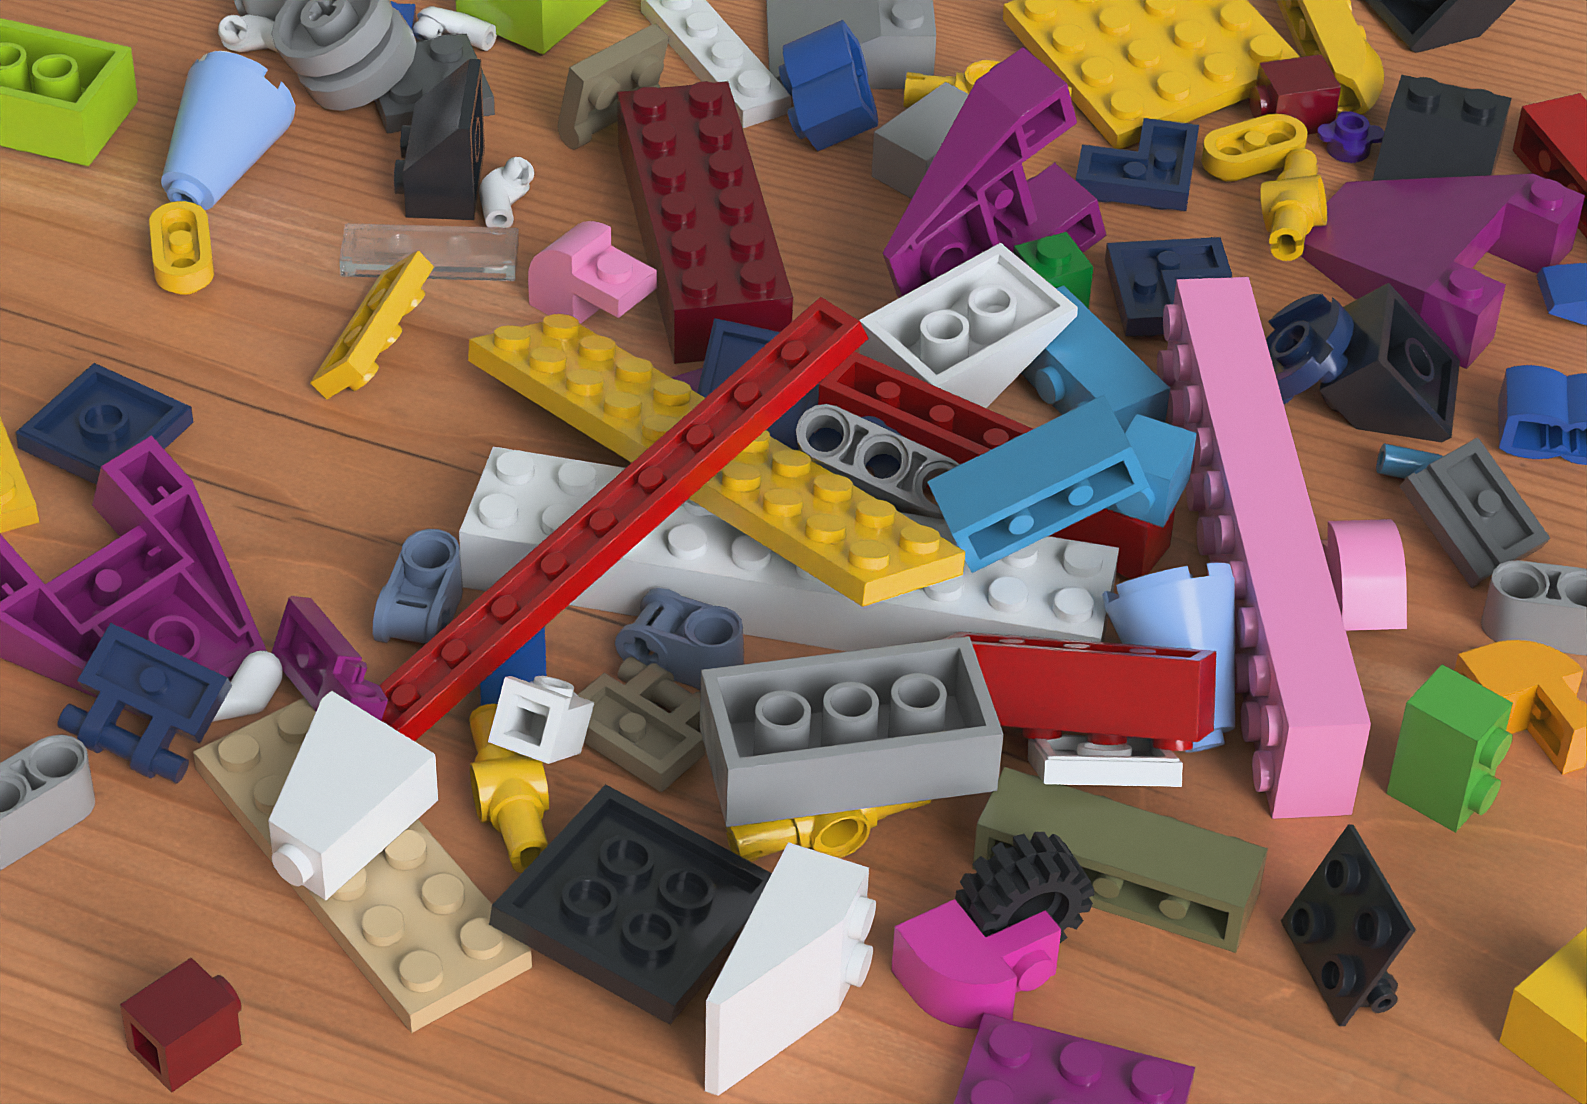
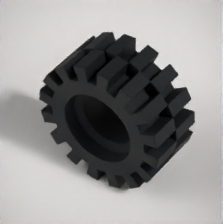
(1024, 883)

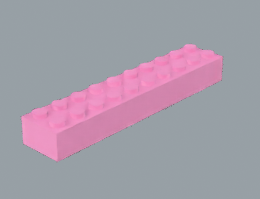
(1257, 516)

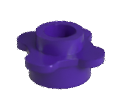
(1350, 137)

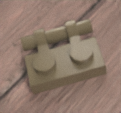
(637, 732)

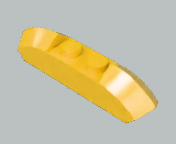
(1331, 30)

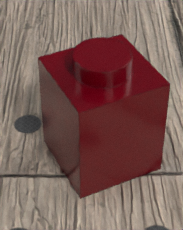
(1298, 89)
(182, 1023)

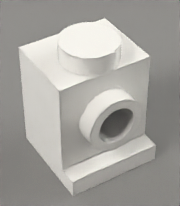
(541, 718)

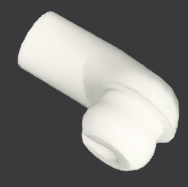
(246, 33)

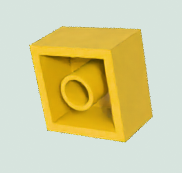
(1550, 1019)

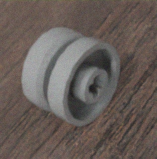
(344, 48)

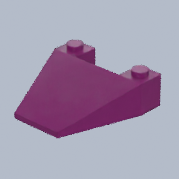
(977, 181)
(1432, 234)
(155, 580)

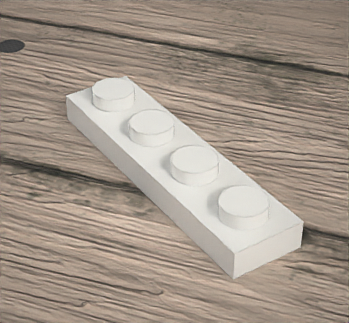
(719, 56)

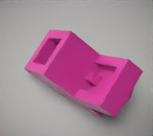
(962, 973)

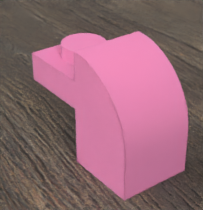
(587, 274)
(1367, 573)

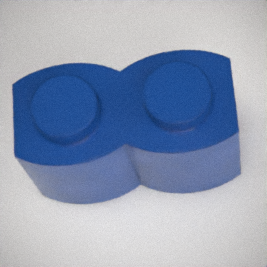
(828, 86)
(1543, 414)

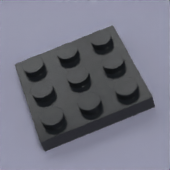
(633, 903)

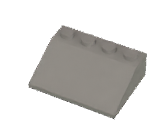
(891, 33)

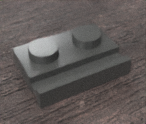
(1474, 511)

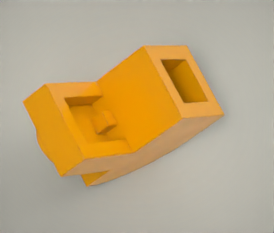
(1543, 695)

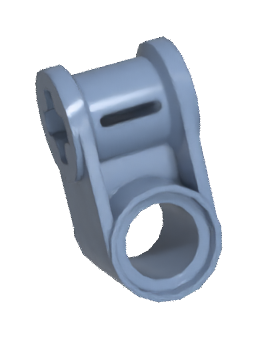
(421, 589)
(683, 636)

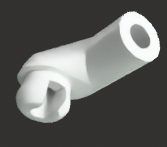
(439, 21)
(502, 189)
(252, 686)

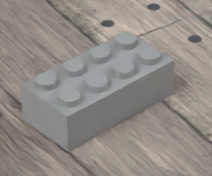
(849, 731)

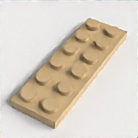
(402, 918)

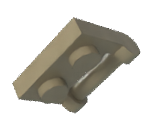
(594, 82)

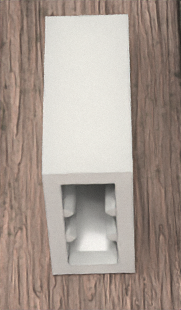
(347, 796)

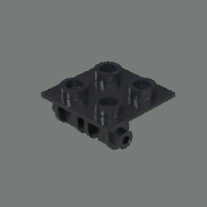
(1349, 929)

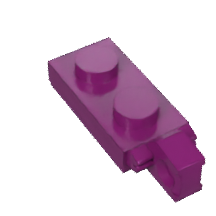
(322, 659)

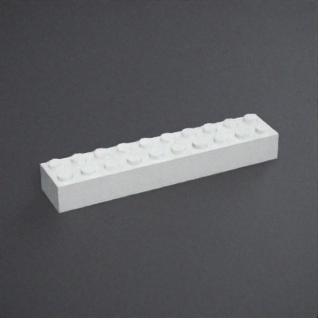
(1035, 592)

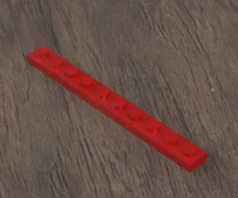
(618, 517)

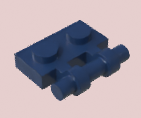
(152, 684)

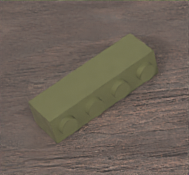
(1135, 859)

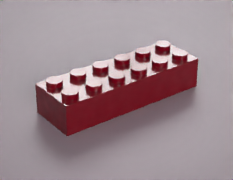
(700, 214)

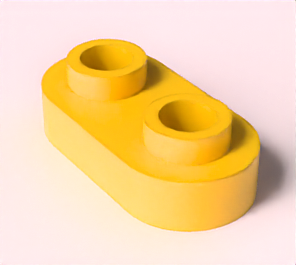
(1252, 146)
(181, 247)

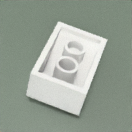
(970, 326)
(788, 963)

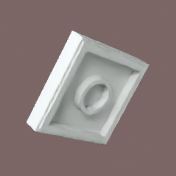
(1079, 762)

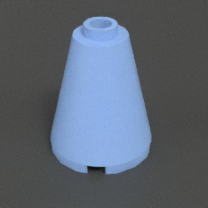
(222, 127)
(1184, 613)

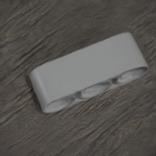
(865, 440)
(1538, 605)
(43, 794)

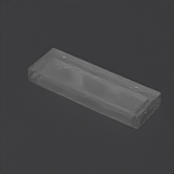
(452, 250)

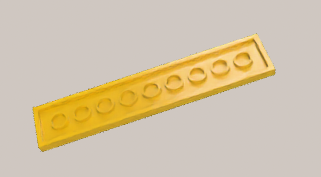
(765, 491)

